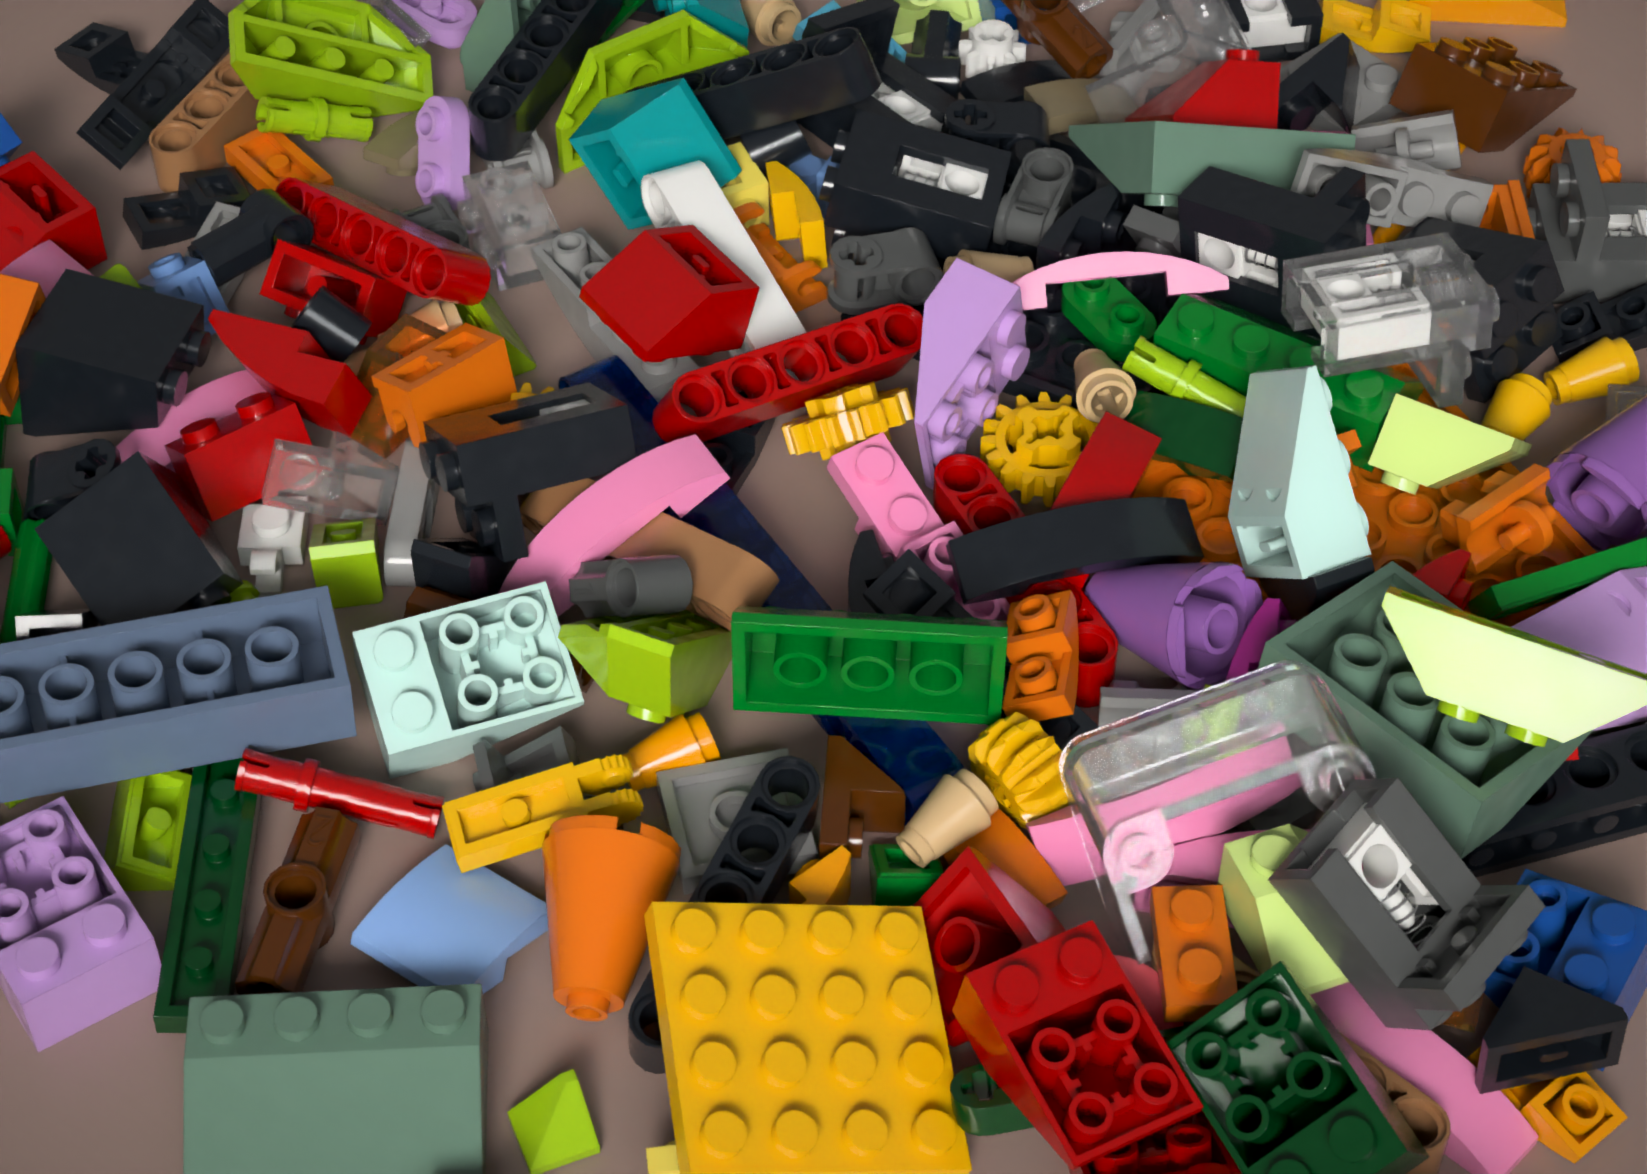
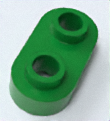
(1107, 315)

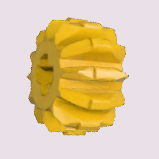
(1019, 768)

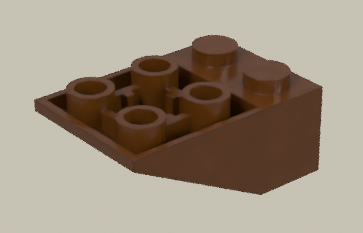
(1487, 87)

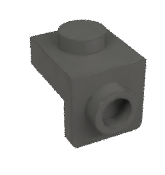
(1155, 231)
(534, 757)

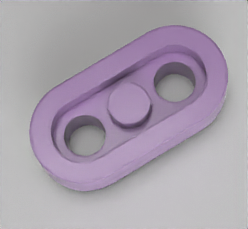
(444, 19)
(442, 149)

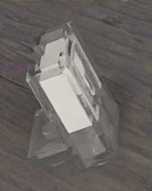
(1392, 307)

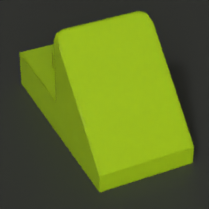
(347, 561)

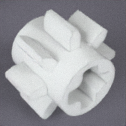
(990, 46)

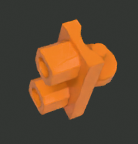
(1507, 517)

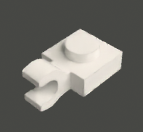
(269, 541)

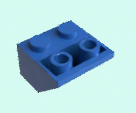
(1580, 942)

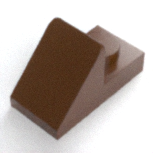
(856, 800)

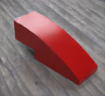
(295, 368)
(1108, 467)

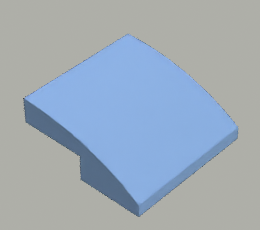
(450, 924)

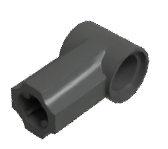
(632, 586)

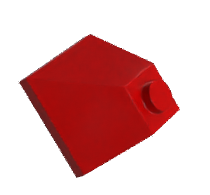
(1220, 92)
(975, 919)

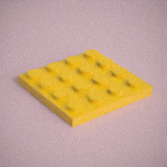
(803, 1039)

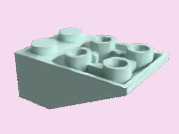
(1292, 482)
(464, 677)

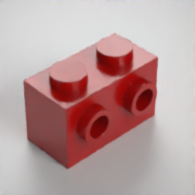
(301, 269)
(229, 457)

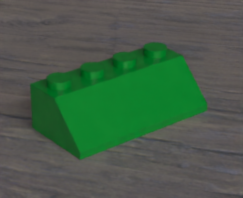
(1238, 343)
(868, 664)

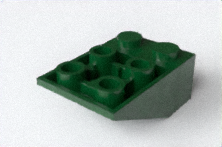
(1291, 1087)

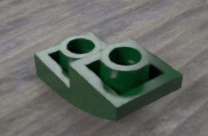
(1193, 435)

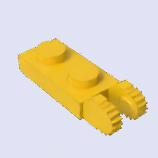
(520, 812)

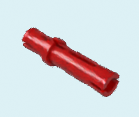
(353, 796)

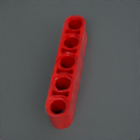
(389, 244)
(773, 390)
(975, 500)

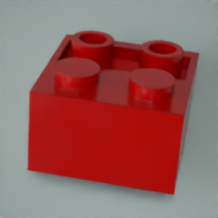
(673, 295)

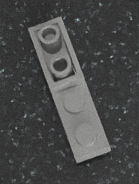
(1398, 187)
(566, 266)

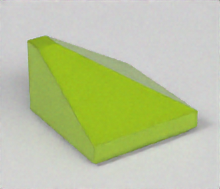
(554, 1125)

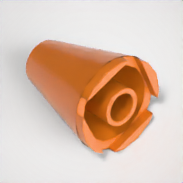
(596, 906)

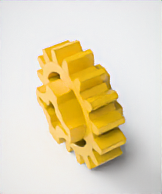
(847, 418)
(1044, 445)

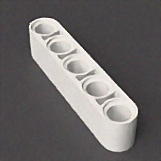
(693, 197)

